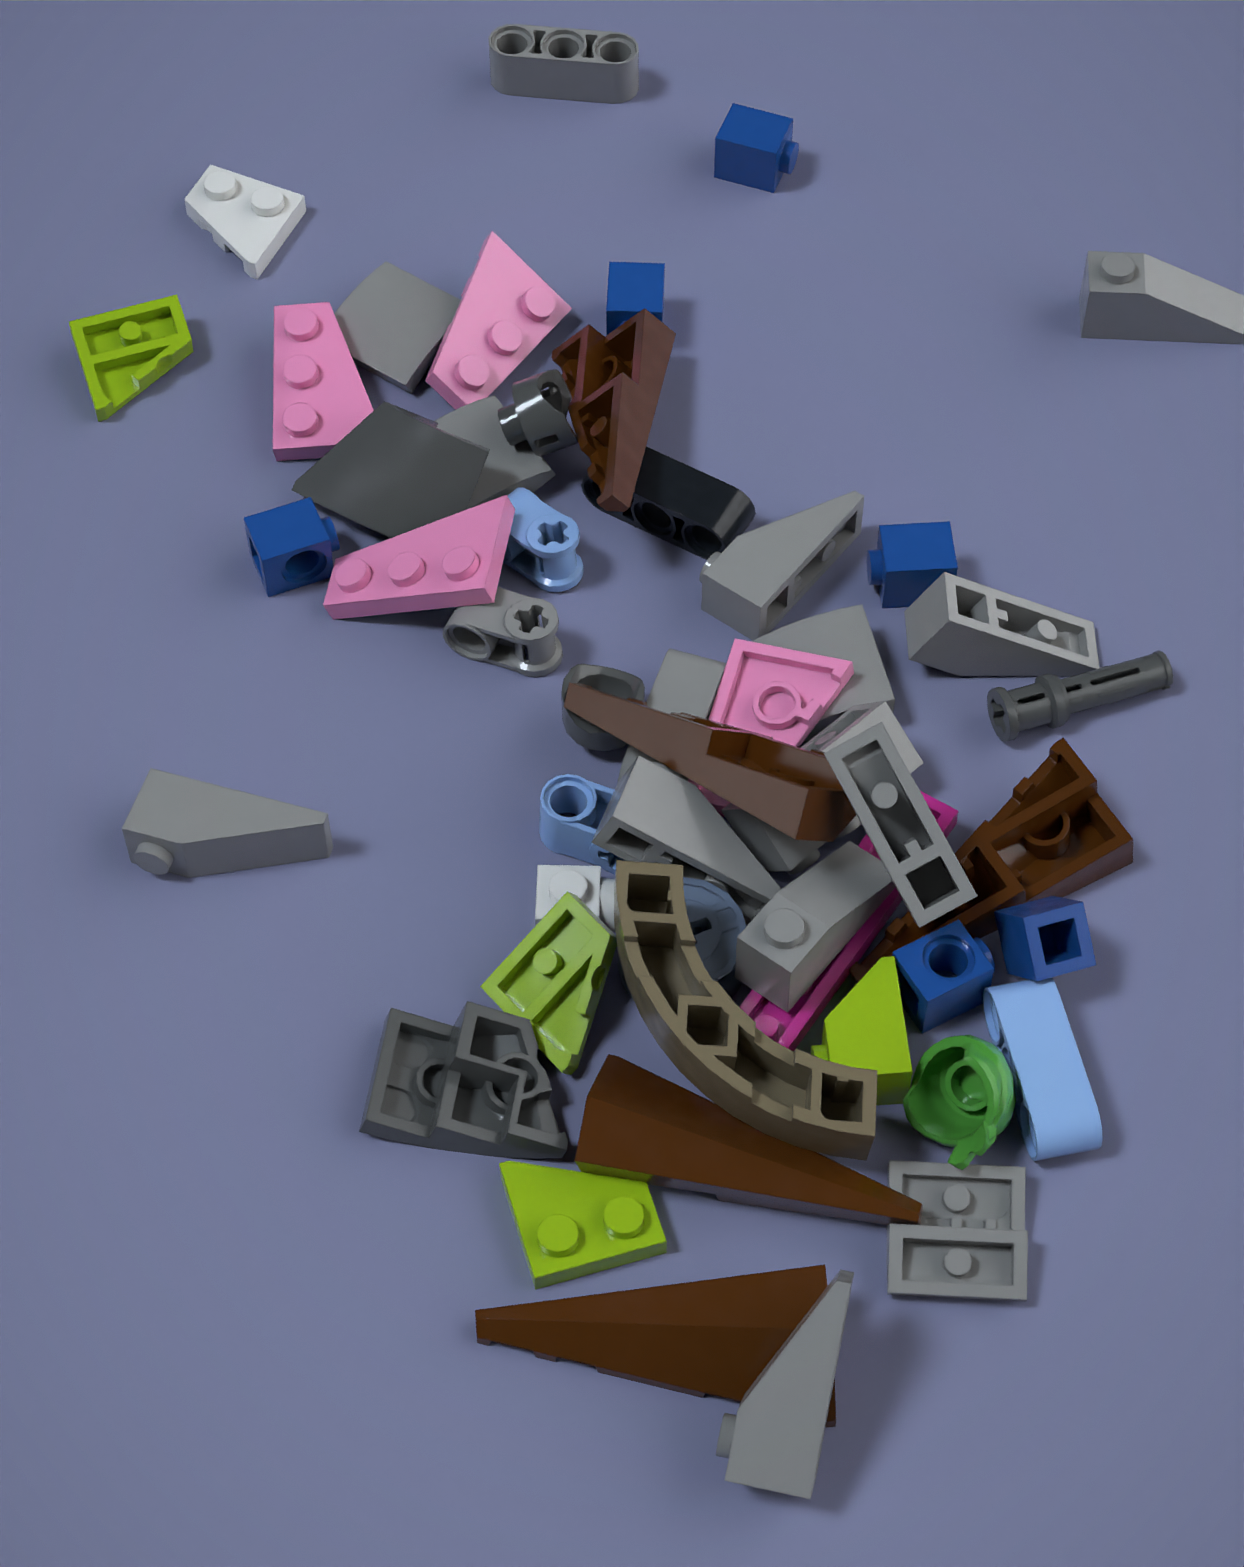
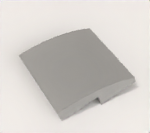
(395, 324)
(505, 464)
(843, 636)
(968, 1235)

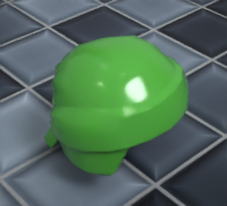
(961, 1096)

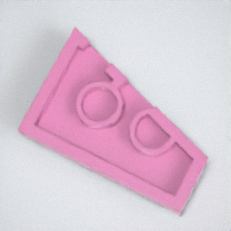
(495, 327)
(314, 383)
(426, 568)
(775, 694)

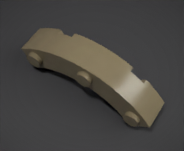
(716, 1042)

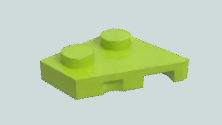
(129, 350)
(557, 979)
(579, 1221)

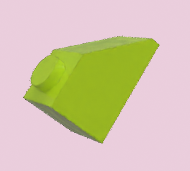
(871, 1032)

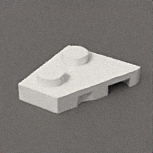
(244, 215)

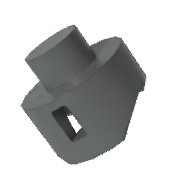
(539, 414)
(605, 680)

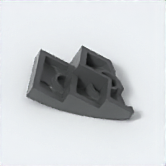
(395, 472)
(463, 1086)

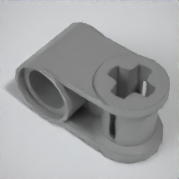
(503, 630)

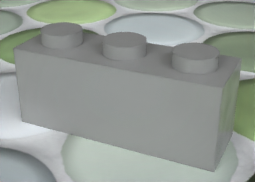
(781, 852)

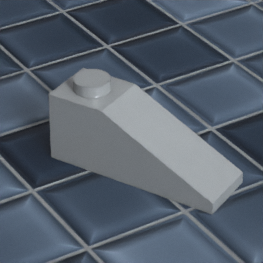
(1154, 301)
(777, 563)
(995, 633)
(670, 821)
(900, 825)
(214, 829)
(810, 924)
(785, 1411)

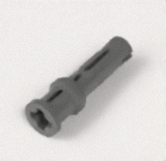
(1054, 699)

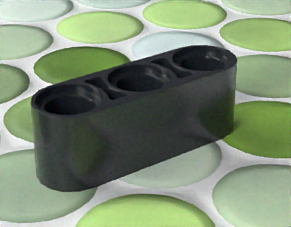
(682, 505)

